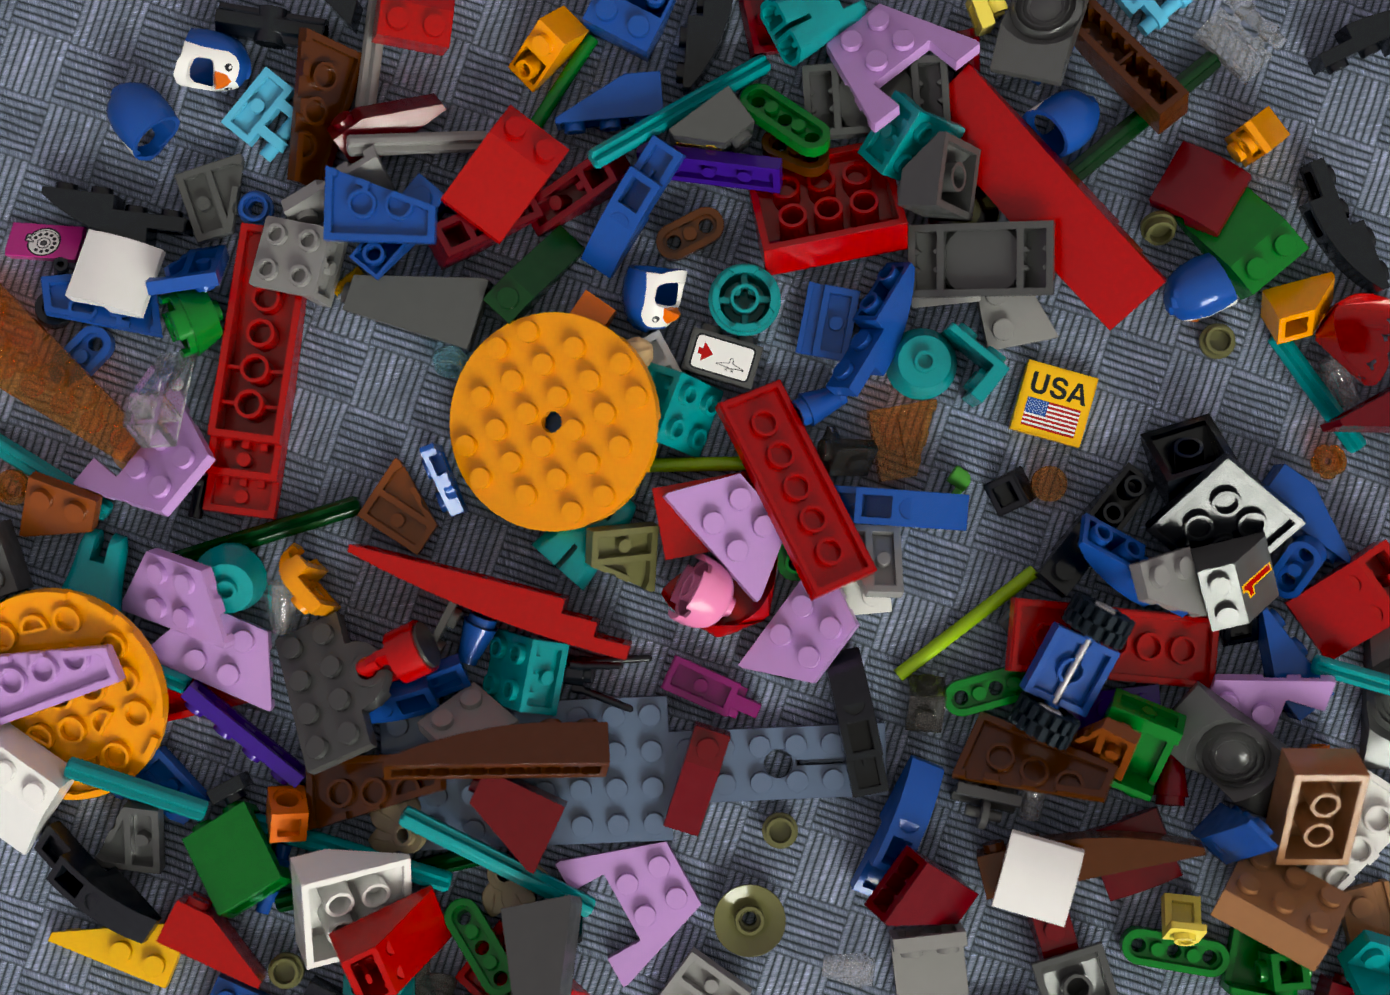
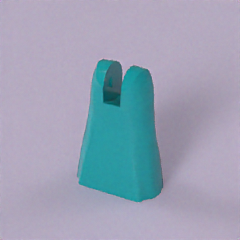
(806, 25)
(568, 548)
(98, 574)

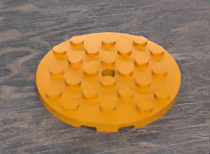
(605, 431)
(109, 726)

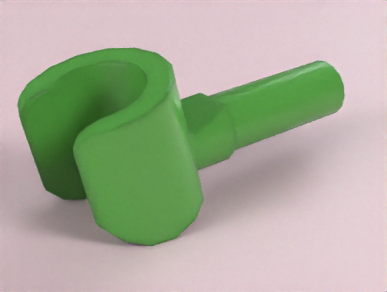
(959, 479)

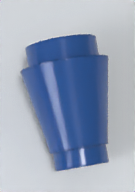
(817, 405)
(475, 637)

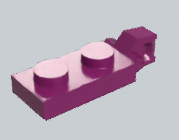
(708, 689)

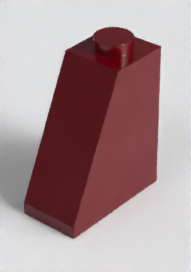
(518, 815)
(919, 893)

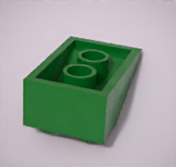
(1251, 245)

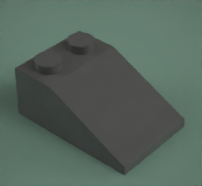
(1075, 973)

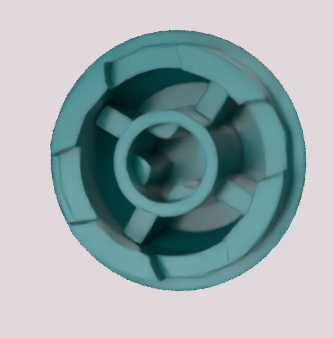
(744, 299)
(922, 364)
(238, 575)

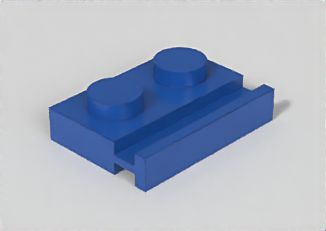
(827, 321)

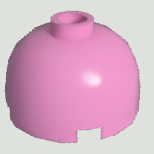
(703, 594)

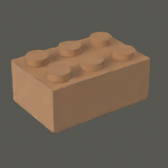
(1316, 805)
(1283, 908)

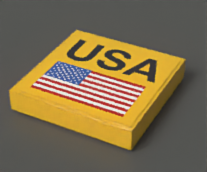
(1053, 403)

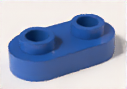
(82, 348)
(1299, 565)

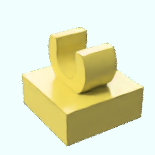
(984, 13)

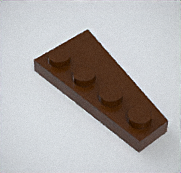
(322, 90)
(1009, 758)
(359, 789)

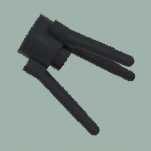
(582, 670)

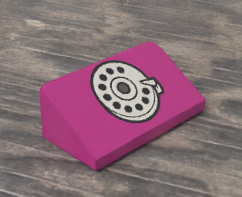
(45, 242)

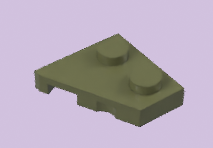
(625, 551)

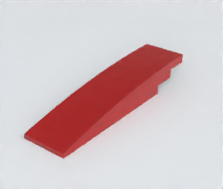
(1035, 185)
(253, 392)
(501, 599)

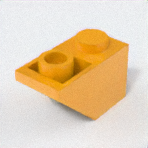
(548, 47)
(1256, 137)
(1297, 307)

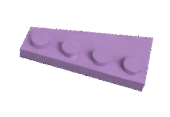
(53, 676)

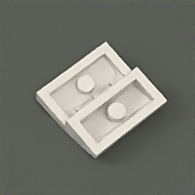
(114, 273)
(1038, 877)

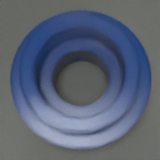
(247, 202)

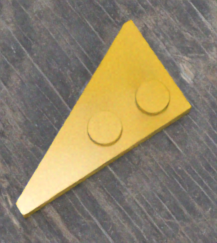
(145, 961)

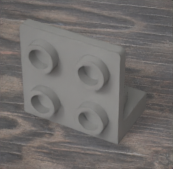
(298, 260)
(929, 960)

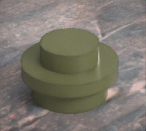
(1158, 227)
(1217, 341)
(779, 830)
(286, 970)

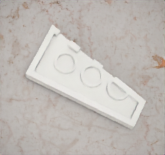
(1370, 838)

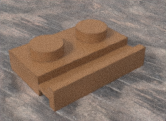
(1367, 909)

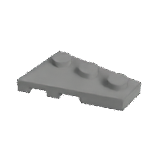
(308, 202)
(1013, 321)

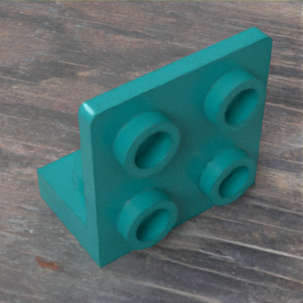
(904, 137)
(988, 360)
(685, 409)
(526, 672)
(1367, 963)

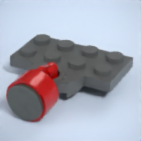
(342, 681)

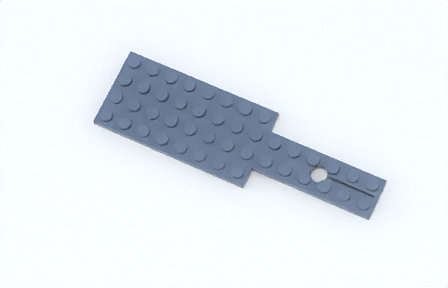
(644, 771)

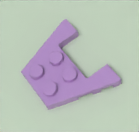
(884, 46)
(154, 476)
(1264, 697)
(650, 890)

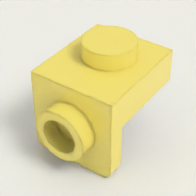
(1182, 919)

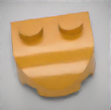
(302, 580)

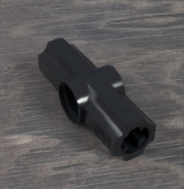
(266, 25)

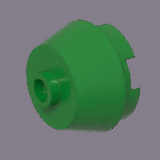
(192, 320)

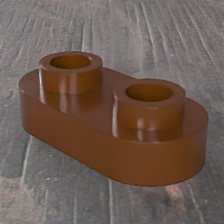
(793, 160)
(689, 234)

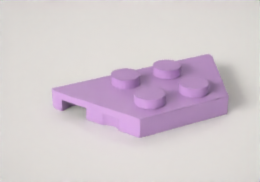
(732, 527)
(178, 596)
(803, 636)
(237, 670)

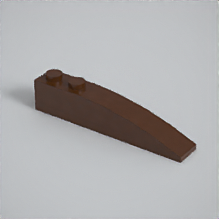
(1130, 69)
(509, 751)
(1104, 853)

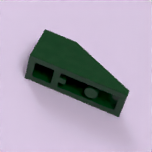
(534, 275)

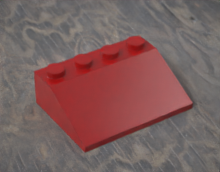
(829, 217)

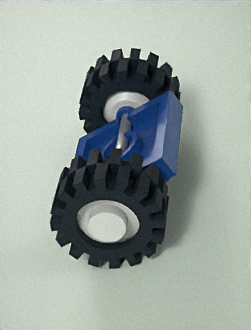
(1070, 670)

